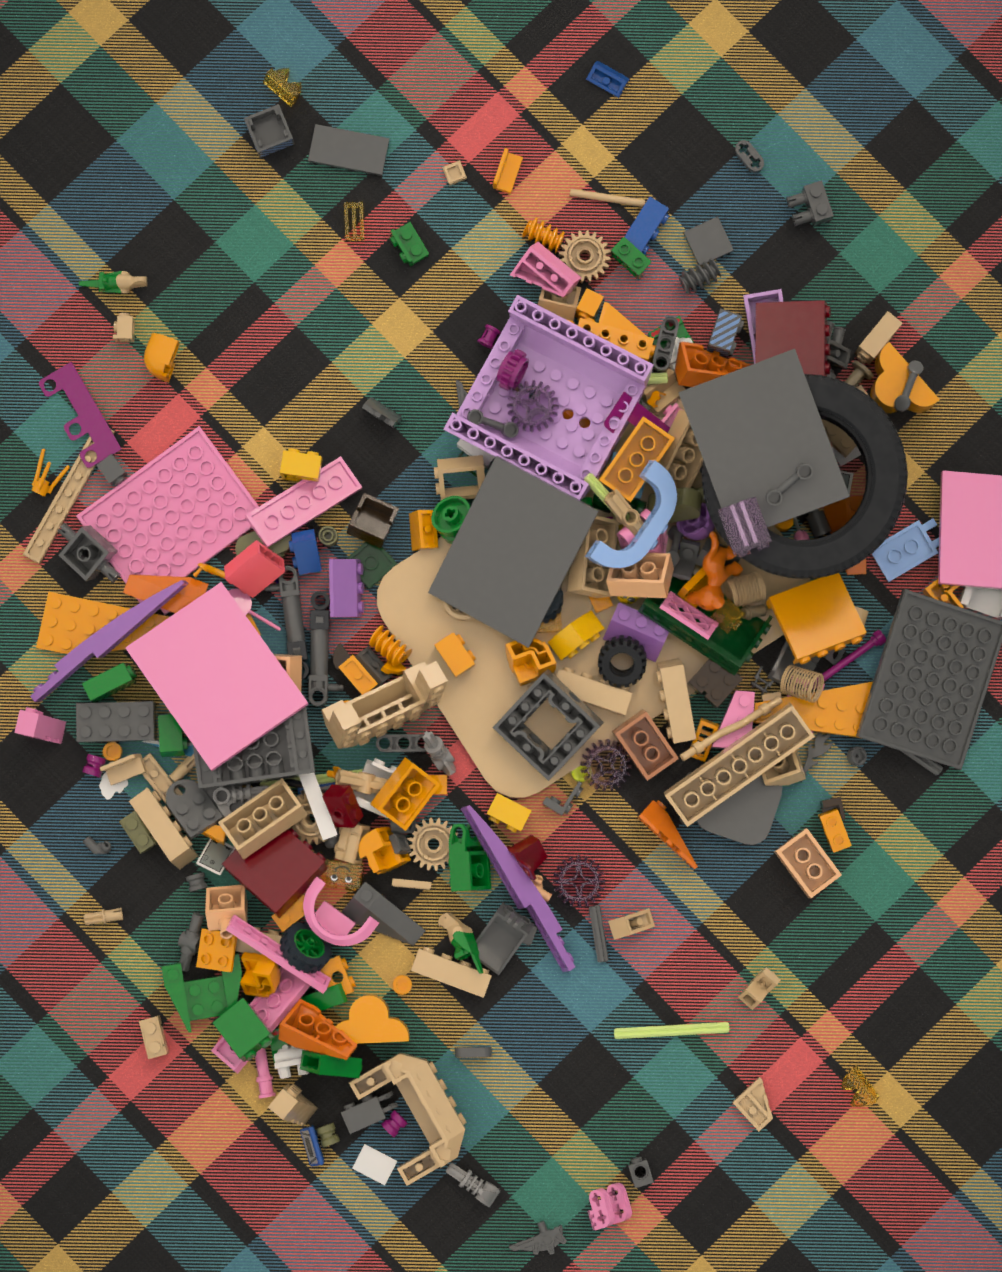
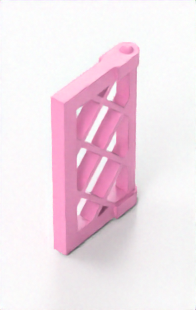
(682, 616)

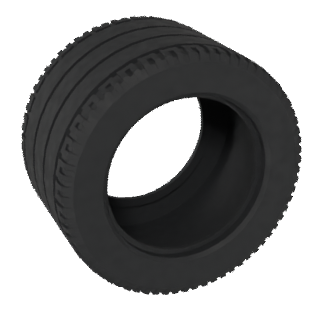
(881, 503)

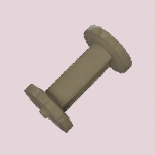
(859, 374)

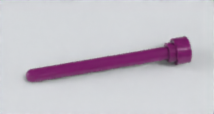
(876, 639)

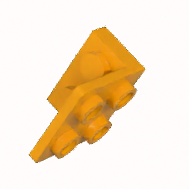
(215, 951)

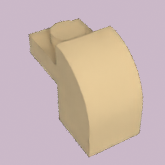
(759, 988)

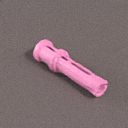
(264, 1078)

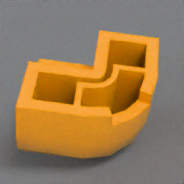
(160, 356)
(529, 662)
(379, 851)
(261, 975)

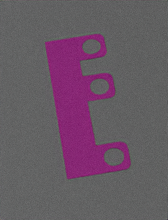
(88, 413)
(636, 415)

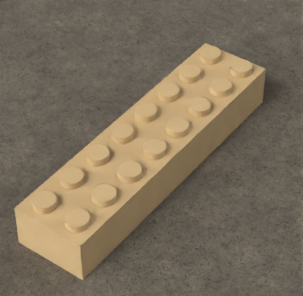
(738, 764)

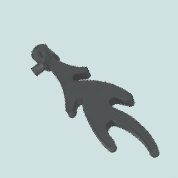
(819, 750)

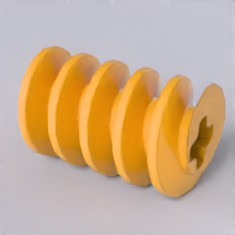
(543, 234)
(388, 647)

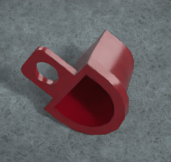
(528, 854)

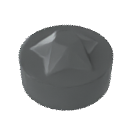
(856, 756)

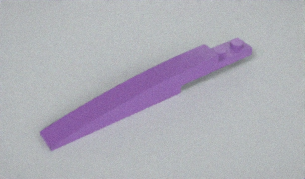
(106, 639)
(520, 887)

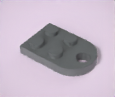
(192, 809)

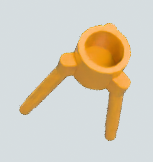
(39, 484)

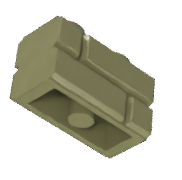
(138, 832)

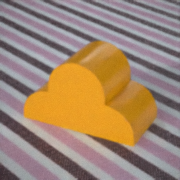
(891, 382)
(371, 1022)

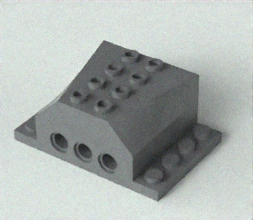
(276, 755)

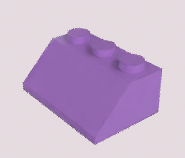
(346, 588)
(632, 623)

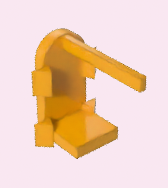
(654, 397)

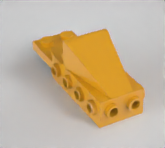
(620, 331)

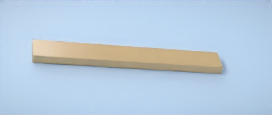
(61, 506)

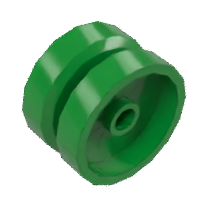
(449, 516)

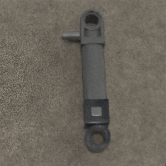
(293, 616)
(319, 651)

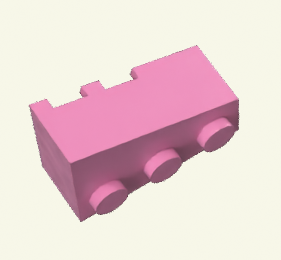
(546, 270)
(739, 707)
(36, 725)

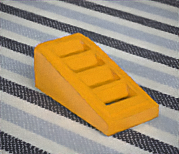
(703, 722)
(216, 833)

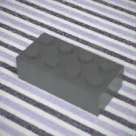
(116, 722)

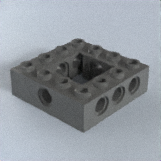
(528, 744)

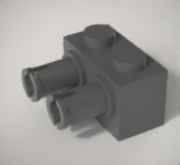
(817, 205)
(839, 354)

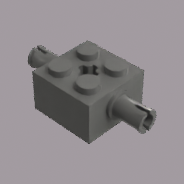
(87, 542)

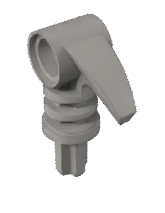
(439, 753)
(236, 794)
(485, 1192)

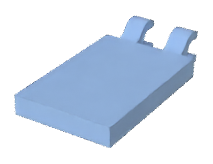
(906, 549)

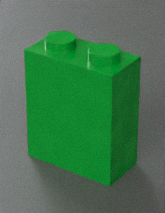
(110, 682)
(244, 1030)
(329, 1065)

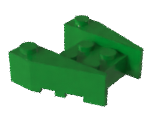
(203, 996)

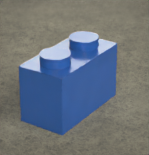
(306, 552)

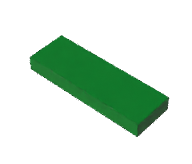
(331, 997)

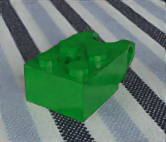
(467, 862)

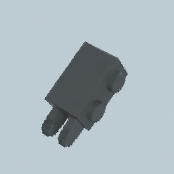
(366, 1112)

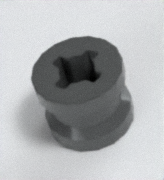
(196, 882)

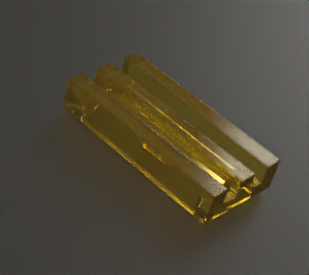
(353, 238)

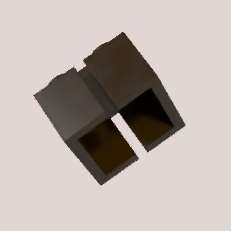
(373, 520)
(715, 682)

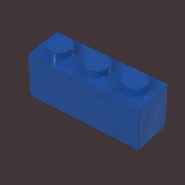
(646, 224)

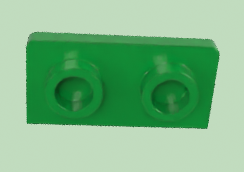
(409, 243)
(630, 257)

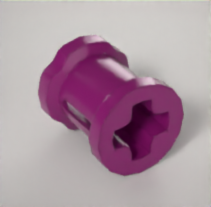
(489, 336)

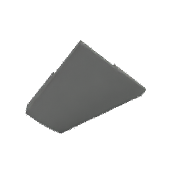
(382, 412)

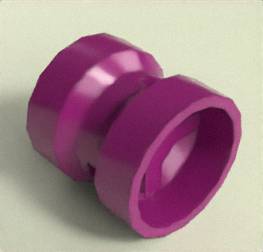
(93, 765)
(394, 1124)

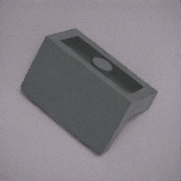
(373, 665)

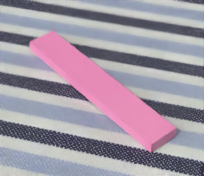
(272, 950)

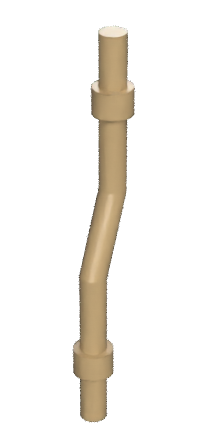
(763, 709)

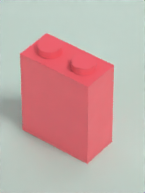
(254, 569)

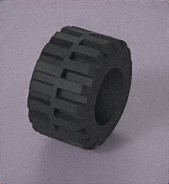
(617, 676)

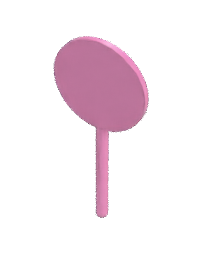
(245, 603)

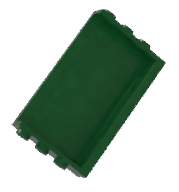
(722, 648)

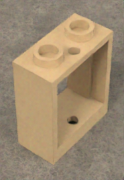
(877, 338)
(459, 464)

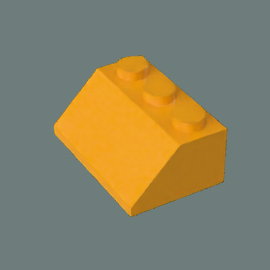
(405, 794)

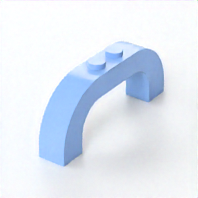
(654, 525)

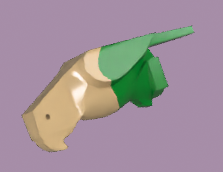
(116, 282)
(461, 938)

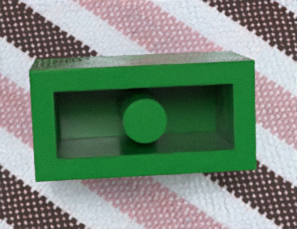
(171, 737)

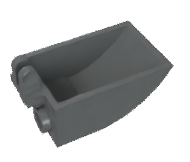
(502, 937)

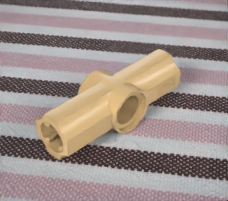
(620, 508)
(360, 781)

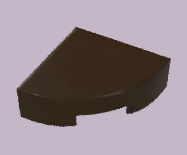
(340, 656)

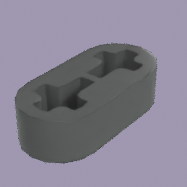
(752, 153)
(473, 1052)

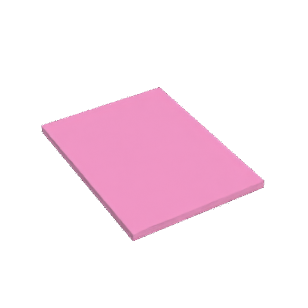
(173, 511)
(970, 530)
(216, 676)

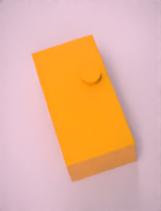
(643, 444)

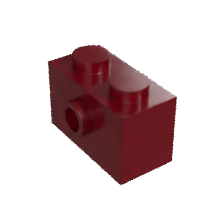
(342, 806)

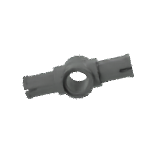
(190, 940)

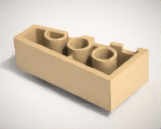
(292, 1105)

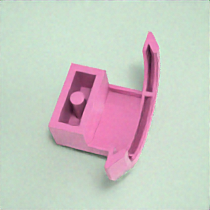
(331, 923)

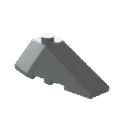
(391, 919)

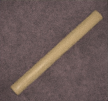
(607, 197)

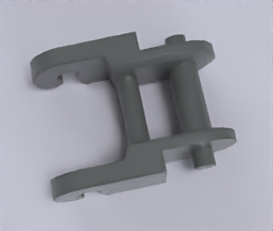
(757, 677)

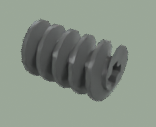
(699, 276)

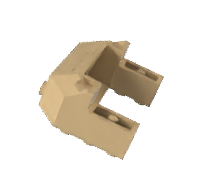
(385, 706)
(428, 1104)

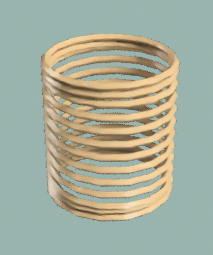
(743, 583)
(791, 688)

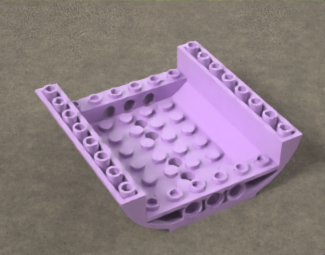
(586, 379)

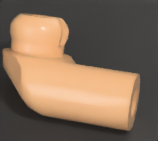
(538, 884)

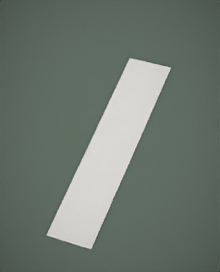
(318, 805)

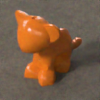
(711, 595)

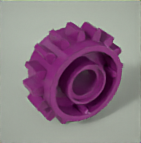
(512, 369)

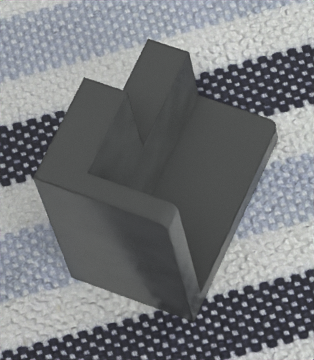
(785, 659)

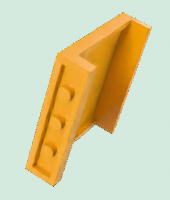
(817, 618)

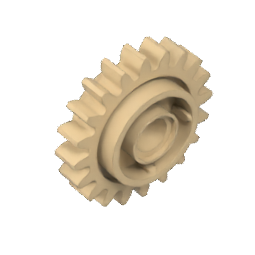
(588, 245)
(306, 828)
(421, 848)

